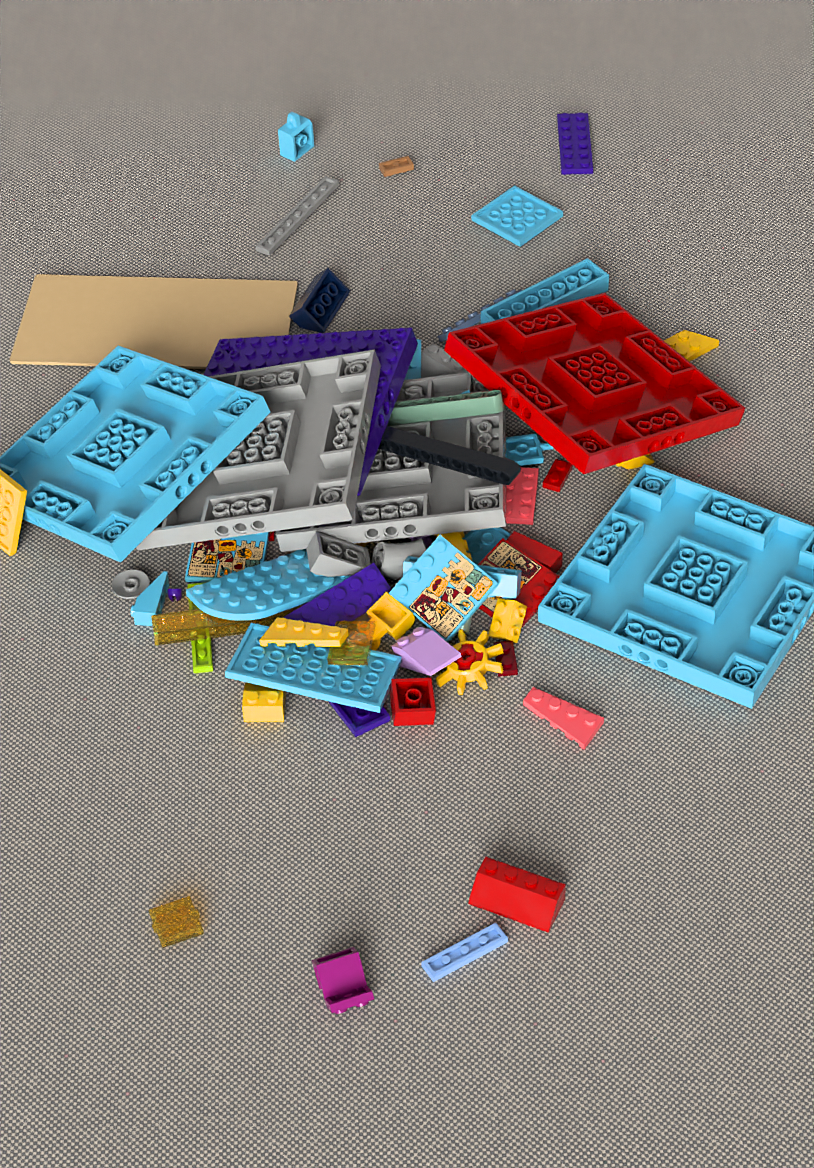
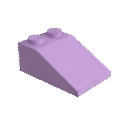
(425, 651)

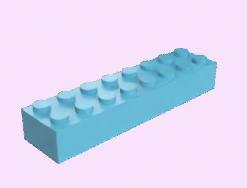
(571, 284)

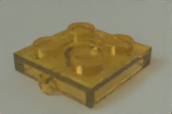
(176, 922)

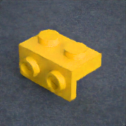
(507, 620)

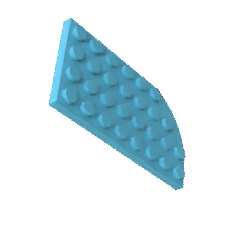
(262, 589)

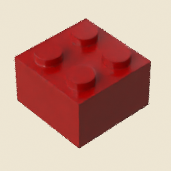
(412, 701)

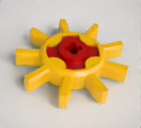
(473, 662)

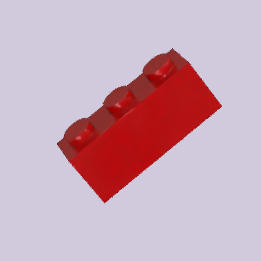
(543, 554)

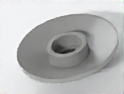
(130, 584)

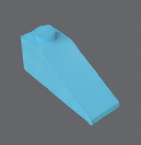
(151, 600)

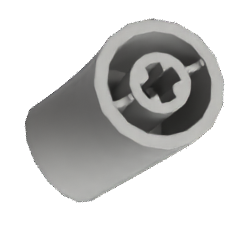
(390, 556)

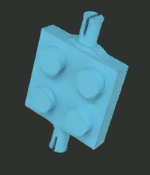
(526, 449)

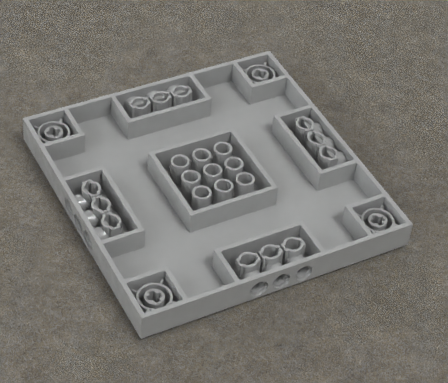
(296, 463)
(419, 498)

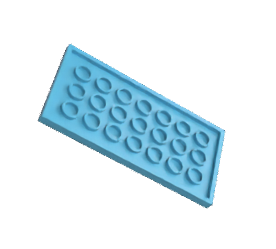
(307, 672)

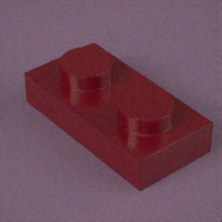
(507, 659)

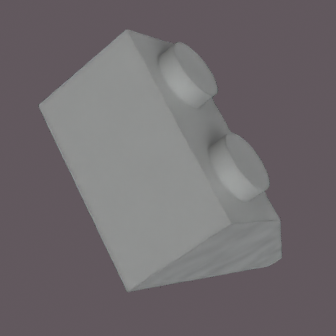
(335, 557)

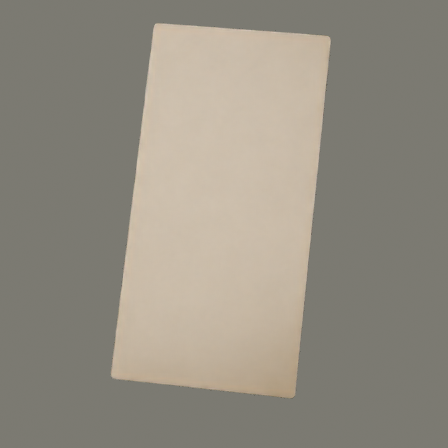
(170, 319)

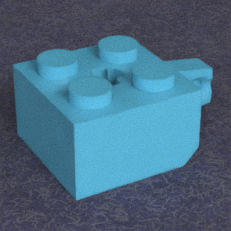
(295, 137)

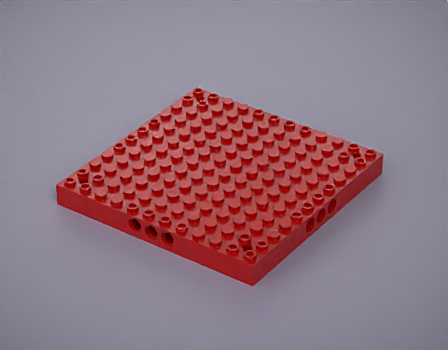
(594, 381)

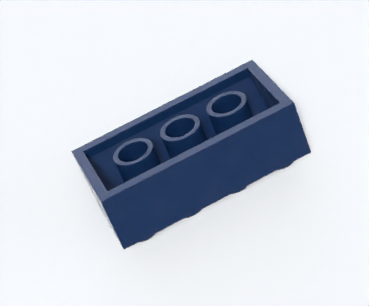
(320, 302)

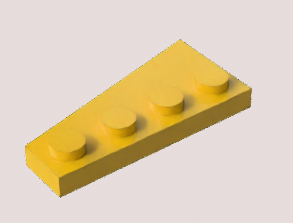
(303, 633)

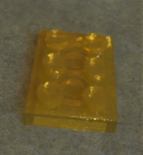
(357, 645)

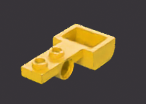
(389, 618)

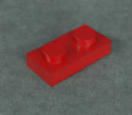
(557, 475)

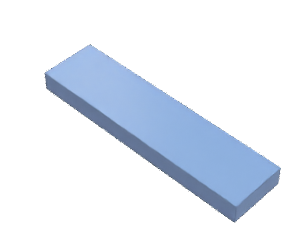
(464, 952)

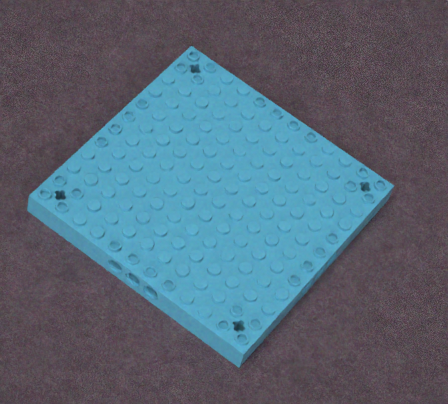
(127, 449)
(690, 585)

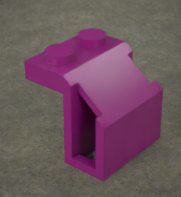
(342, 980)

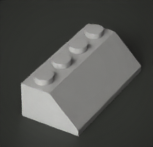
(438, 362)

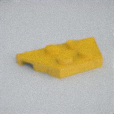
(691, 344)

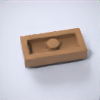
(396, 166)

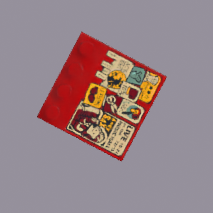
(535, 577)

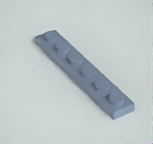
(473, 317)

